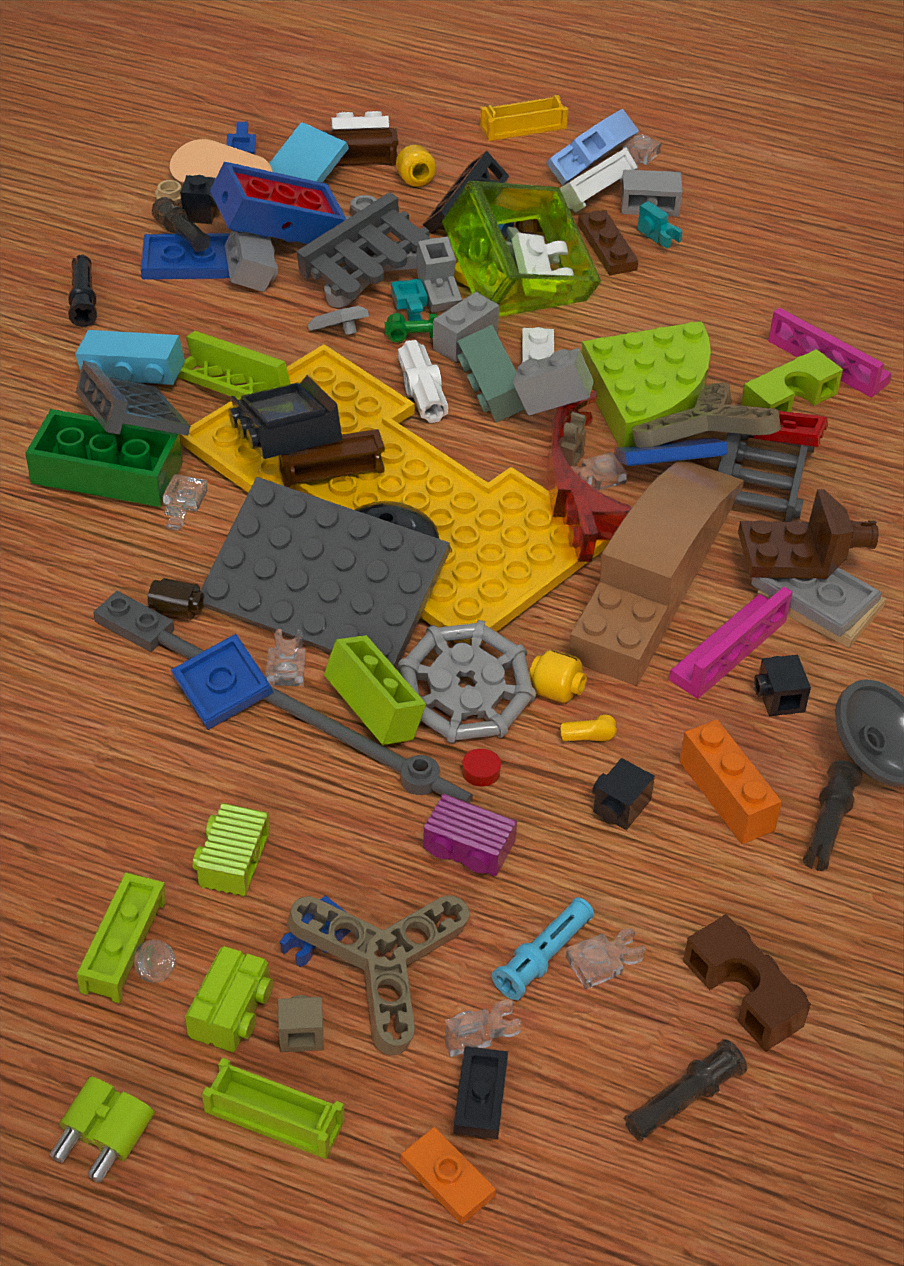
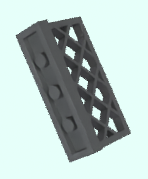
(126, 402)

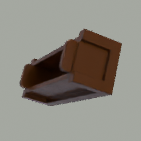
(368, 145)
(353, 455)

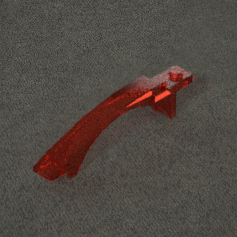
(583, 508)

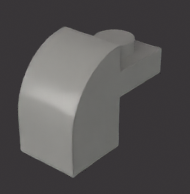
(436, 270)

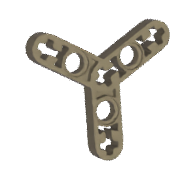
(711, 413)
(381, 970)

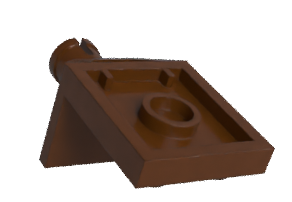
(805, 548)

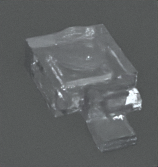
(182, 495)
(480, 1027)

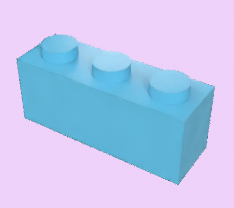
(133, 355)

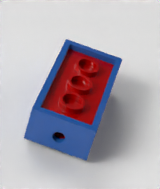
(274, 204)

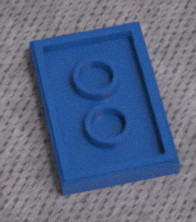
(174, 258)
(672, 451)

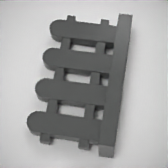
(348, 240)

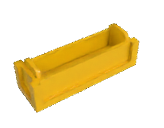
(523, 118)

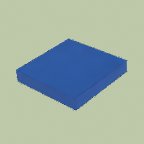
(222, 681)

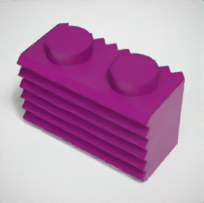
(469, 835)

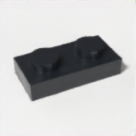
(480, 1092)

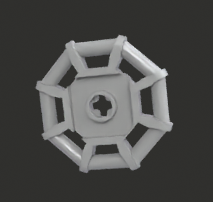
(471, 662)

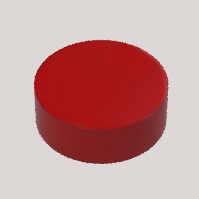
(481, 767)

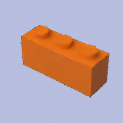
(730, 781)

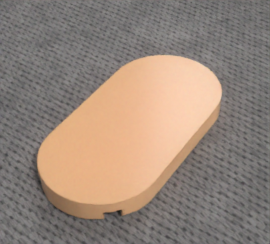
(207, 157)

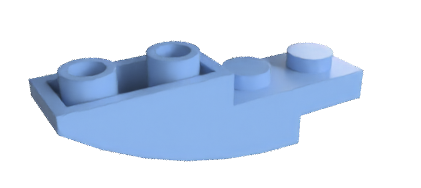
(592, 146)

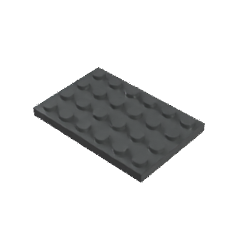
(323, 571)

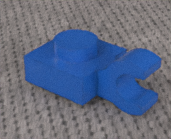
(242, 140)

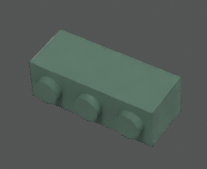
(490, 373)

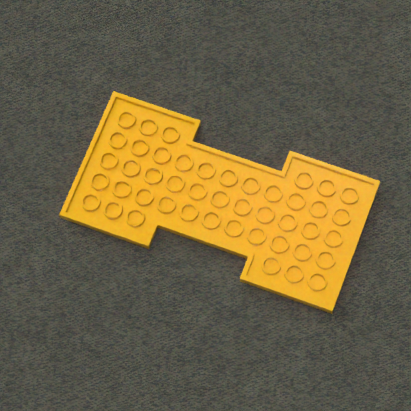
(499, 531)

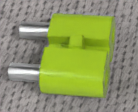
(103, 1119)

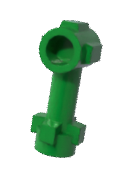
(398, 328)

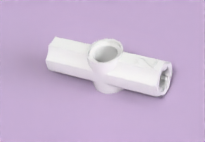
(422, 381)

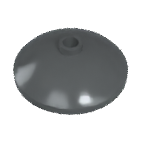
(872, 729)

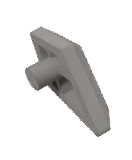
(343, 316)

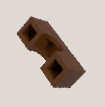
(727, 954)

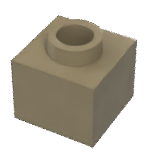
(300, 1024)

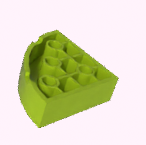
(647, 374)

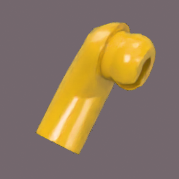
(601, 729)

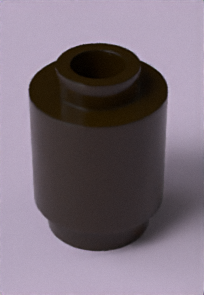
(176, 598)

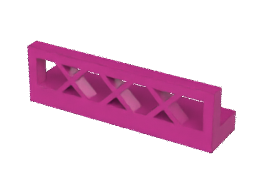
(800, 338)
(731, 643)

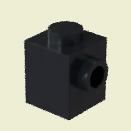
(197, 199)
(782, 685)
(622, 793)

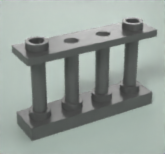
(739, 451)

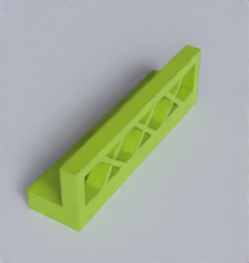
(235, 362)

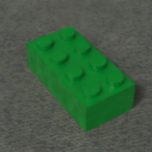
(82, 457)

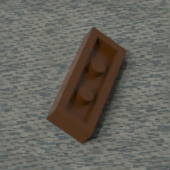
(607, 242)

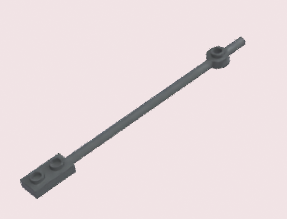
(150, 629)

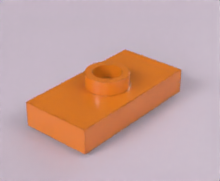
(448, 1175)

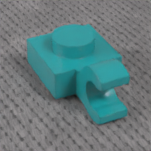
(655, 225)
(410, 296)

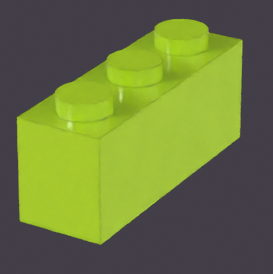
(374, 689)

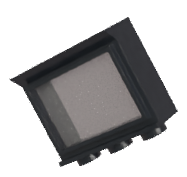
(286, 418)

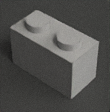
(657, 187)
(250, 260)
(462, 320)
(553, 381)

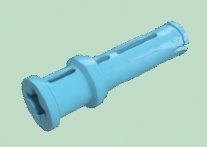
(532, 958)

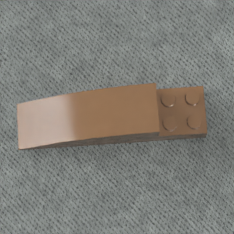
(651, 568)

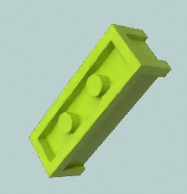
(120, 935)
(274, 1110)

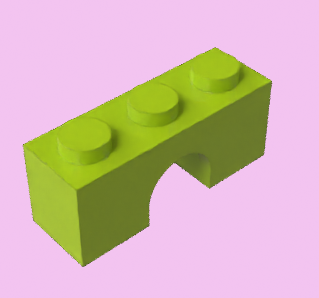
(807, 377)

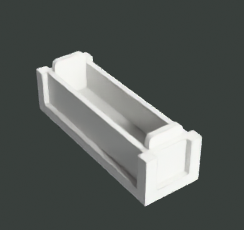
(596, 179)

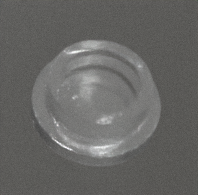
(154, 961)

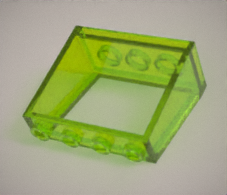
(487, 260)

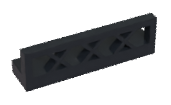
(475, 171)

